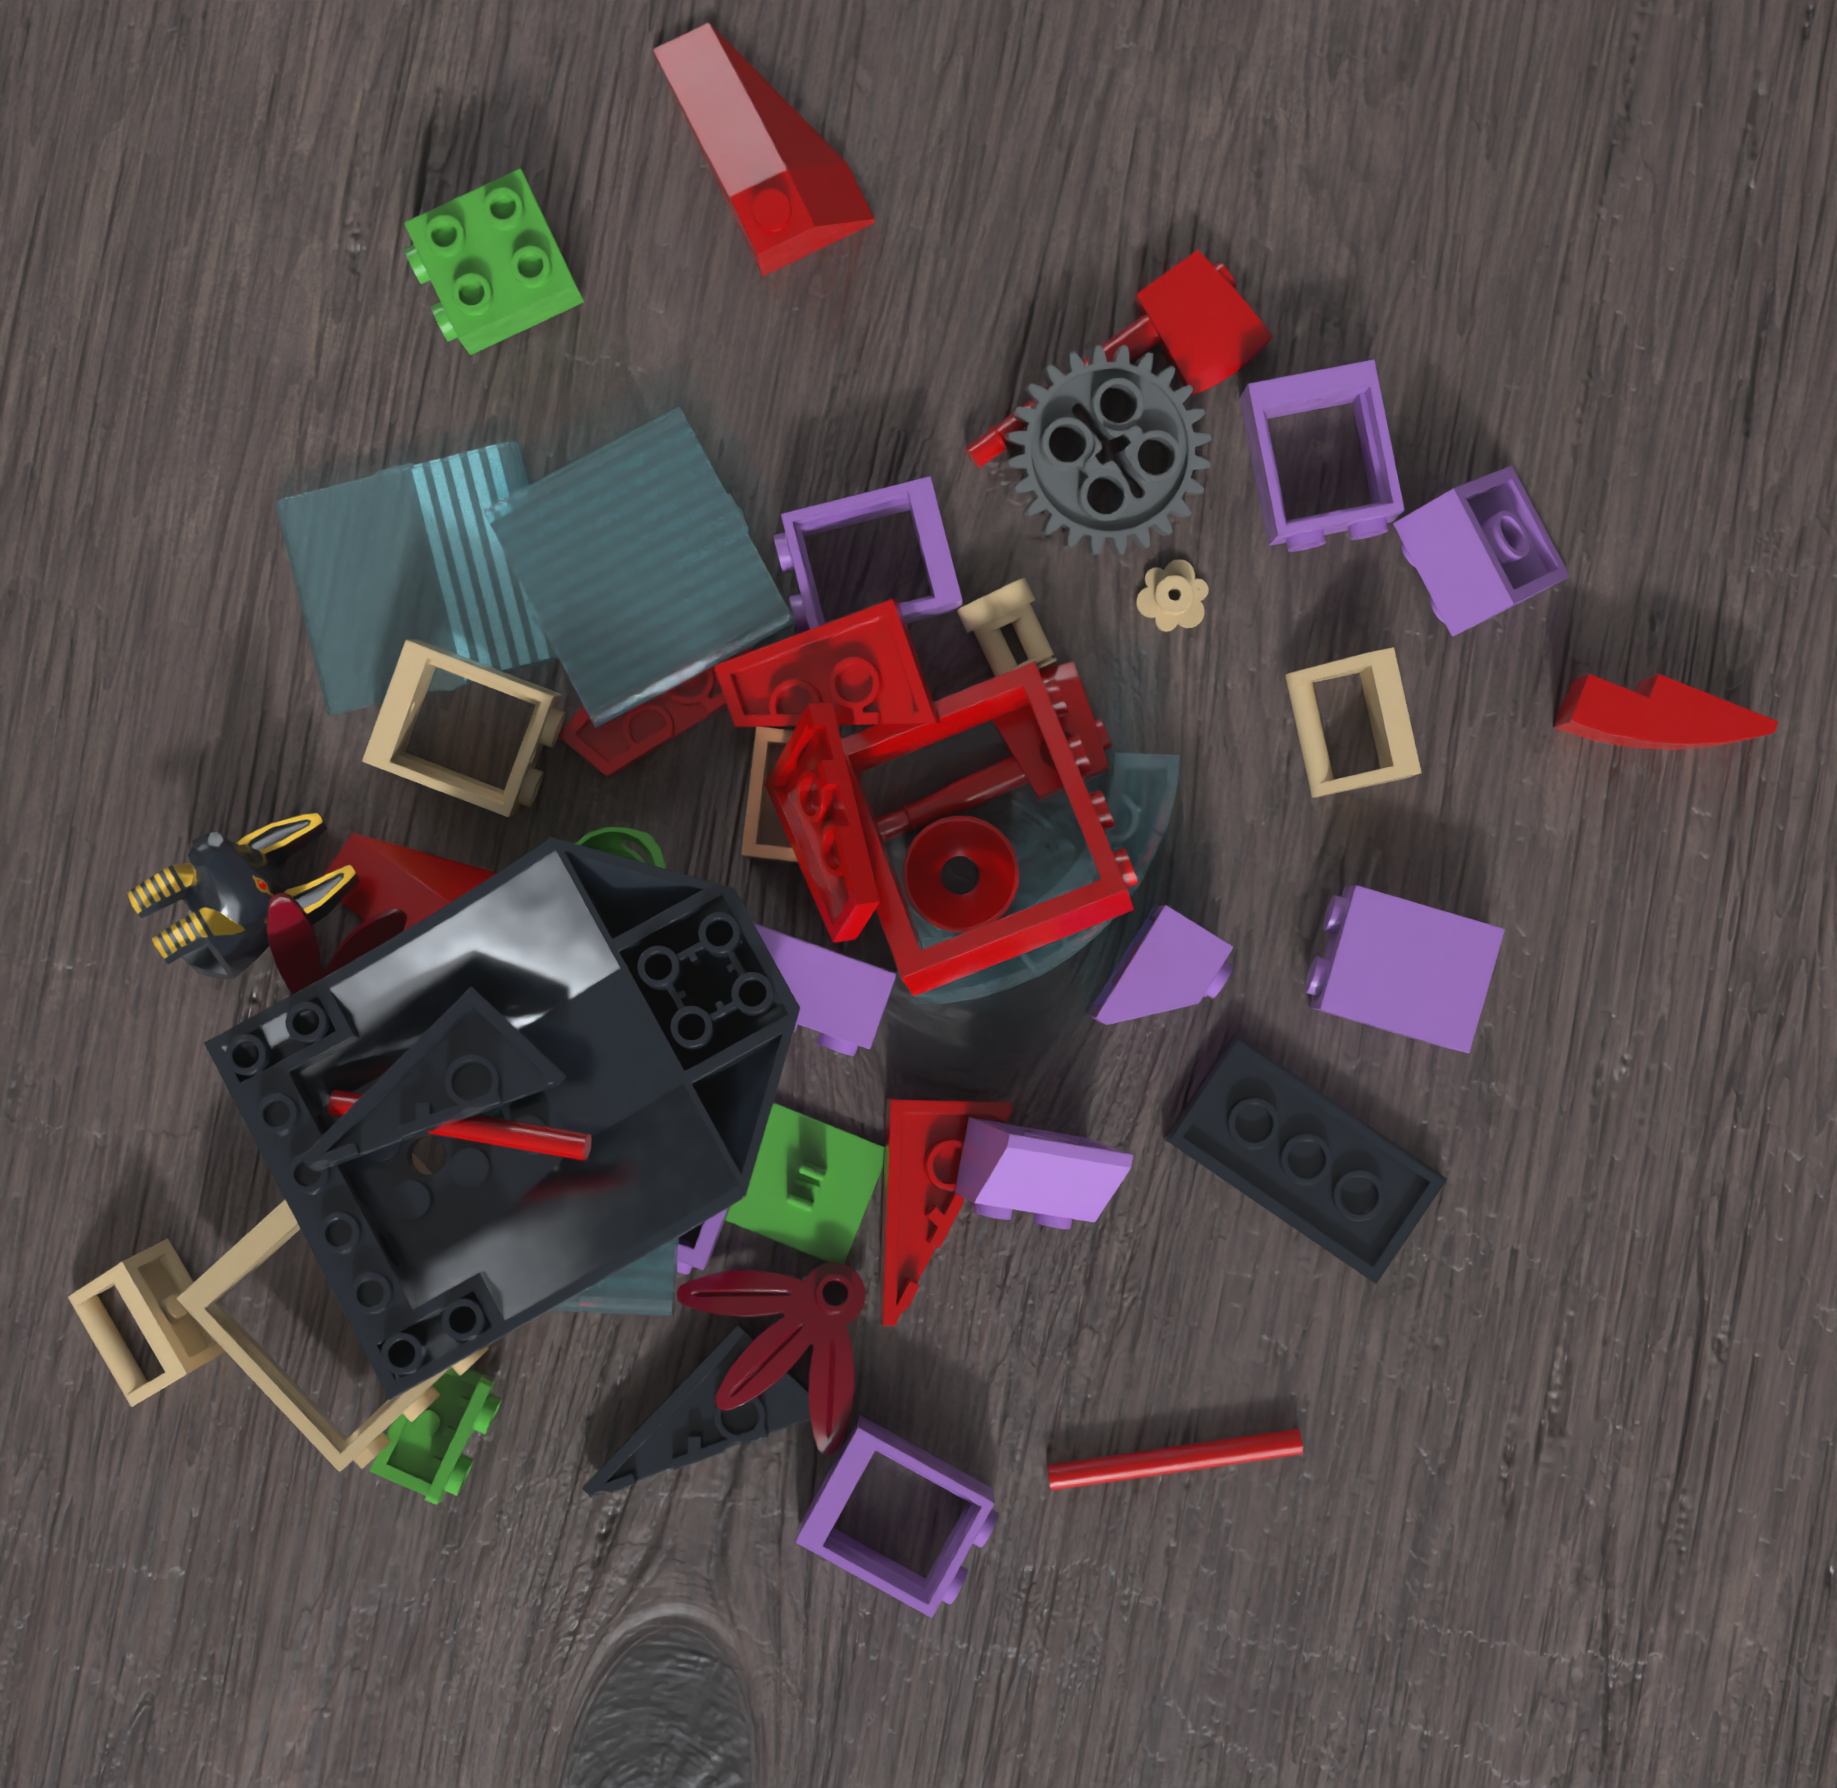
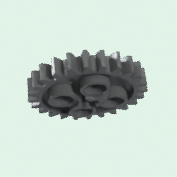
(1152, 415)

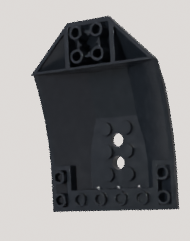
(670, 1060)

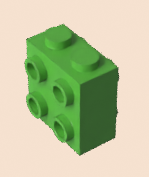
(491, 263)

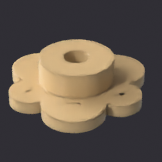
(1155, 602)

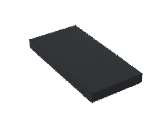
(1305, 1158)

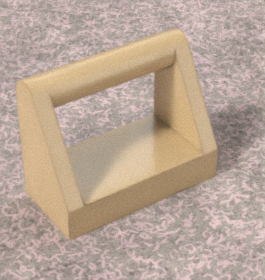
(1386, 713)
(150, 1289)

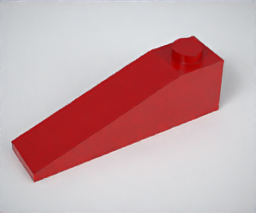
(769, 163)
(402, 879)

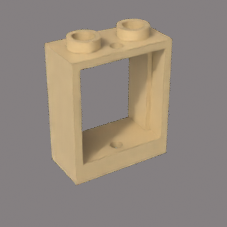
(401, 710)

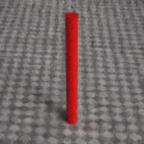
(495, 1131)
(1174, 1459)

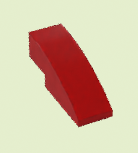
(1656, 715)

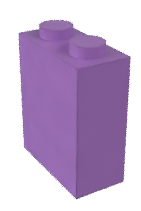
(1404, 967)

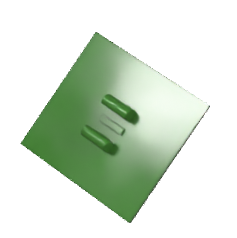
(809, 1185)

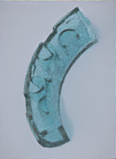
(1141, 802)

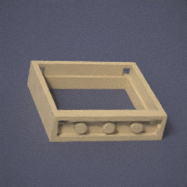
(203, 1303)

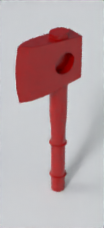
(1192, 318)
(1028, 763)

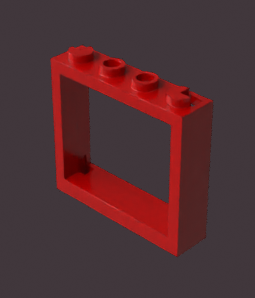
(1026, 929)

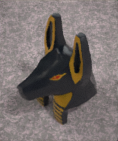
(230, 895)

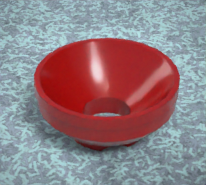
(966, 838)

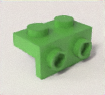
(431, 1449)

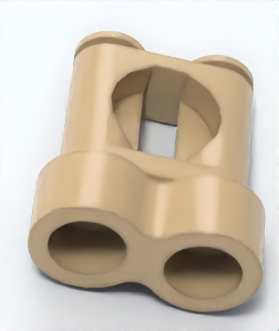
(999, 609)

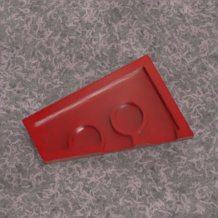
(855, 662)
(648, 725)
(823, 822)

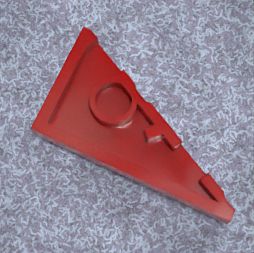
(919, 1188)

